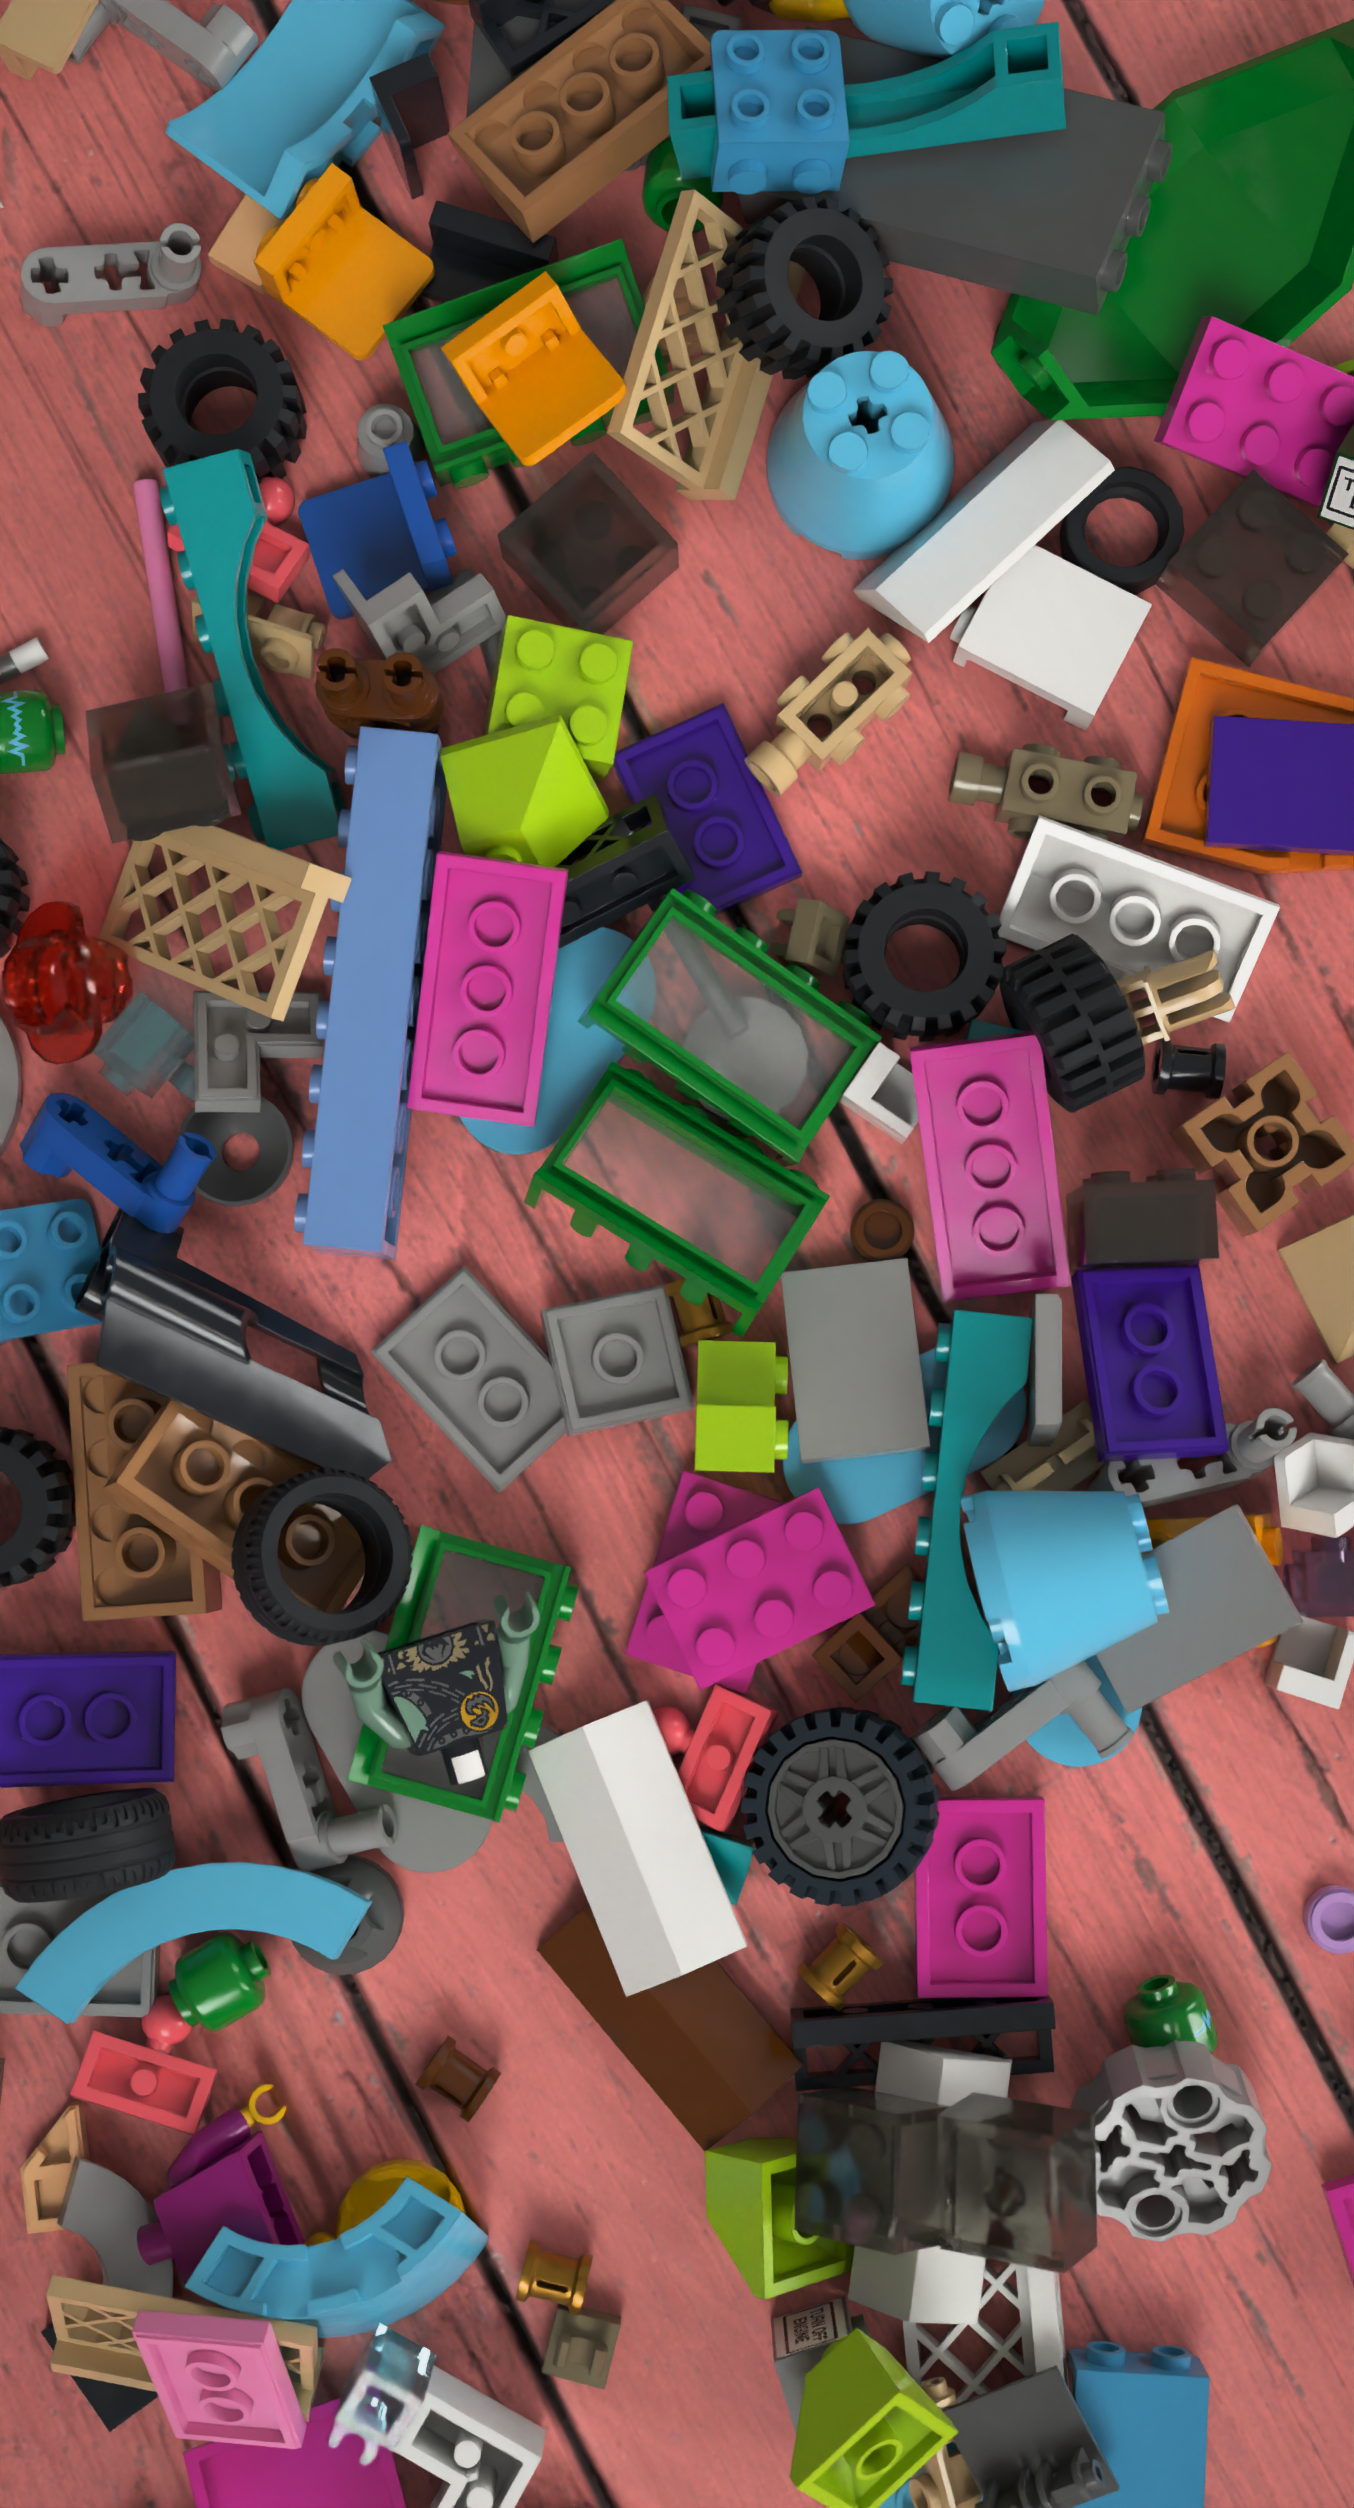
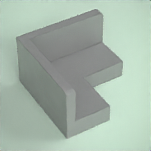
(429, 626)

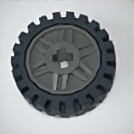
(792, 1805)

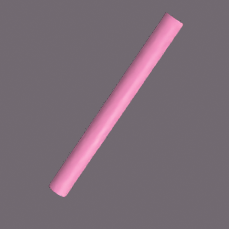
(160, 585)

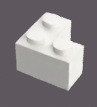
(472, 2445)

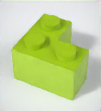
(737, 1406)

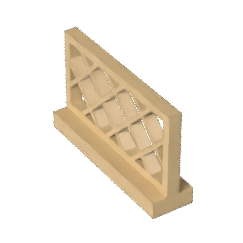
(736, 389)
(246, 862)
(105, 2350)

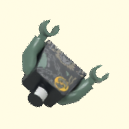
(445, 1687)

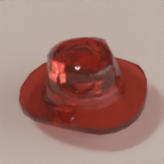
(64, 983)

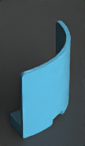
(305, 96)
(352, 2283)

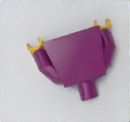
(220, 2182)

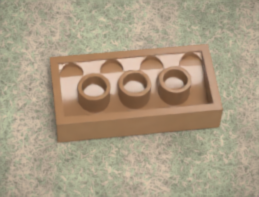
(581, 112)
(200, 1480)
(123, 1558)

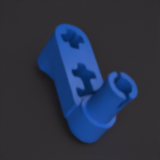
(76, 1137)

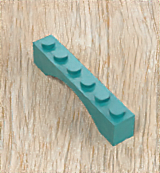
(989, 91)
(220, 524)
(954, 1647)

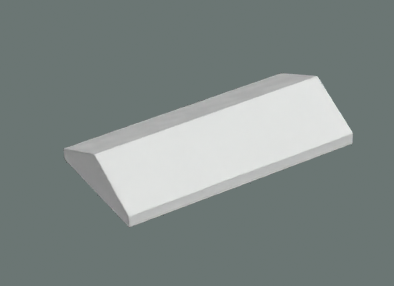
(985, 528)
(1131, 908)
(637, 1848)
(927, 2282)

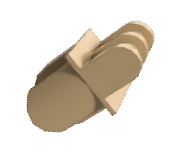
(1177, 995)

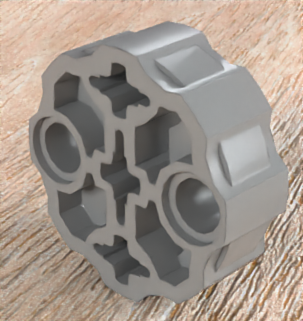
(1174, 2140)

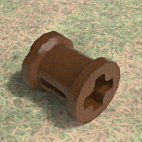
(458, 2078)

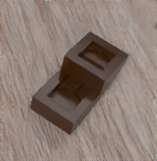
(873, 1640)

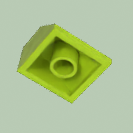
(522, 793)
(754, 2217)
(863, 2426)

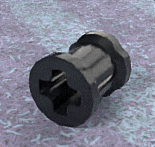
(1188, 1068)

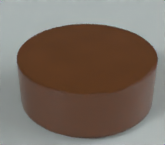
(881, 1230)

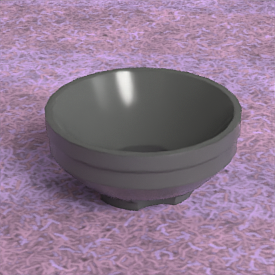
(273, 1166)
(378, 1927)

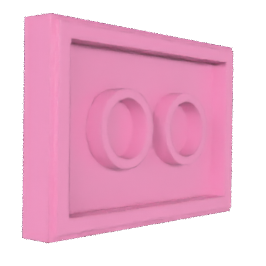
(220, 2379)

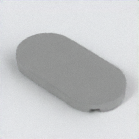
(428, 1834)

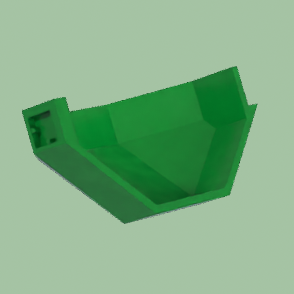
(1237, 231)

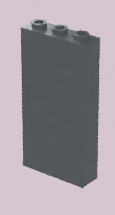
(1008, 212)

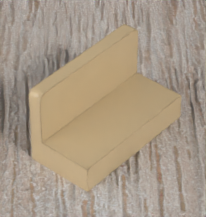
(41, 33)

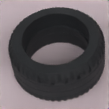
(384, 1543)
(86, 1845)

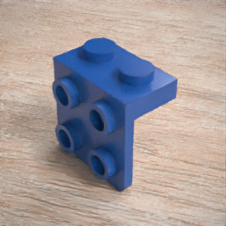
(379, 532)

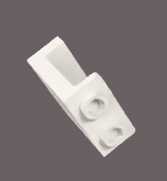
(1052, 632)

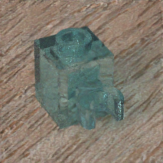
(147, 1050)
(383, 2392)

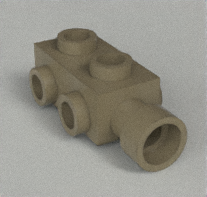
(1068, 794)

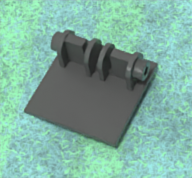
(1030, 2445)

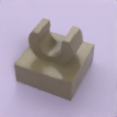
(814, 938)
(582, 2346)

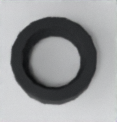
(1152, 495)

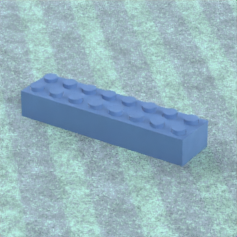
(374, 997)

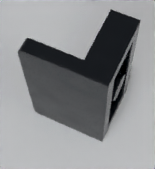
(410, 113)
(479, 251)

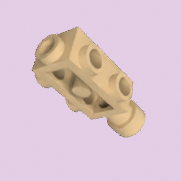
(837, 703)

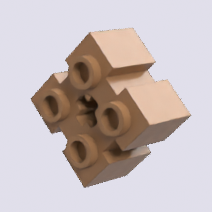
(1304, 1153)

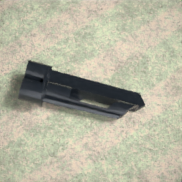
(187, 1342)

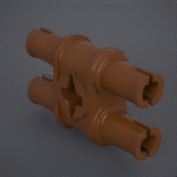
(378, 693)

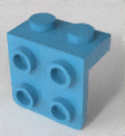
(778, 111)
(44, 1266)

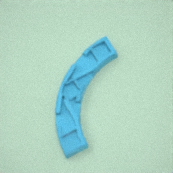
(186, 1903)

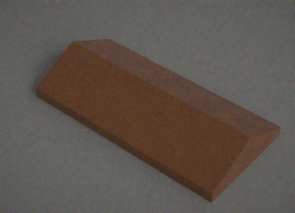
(687, 2037)

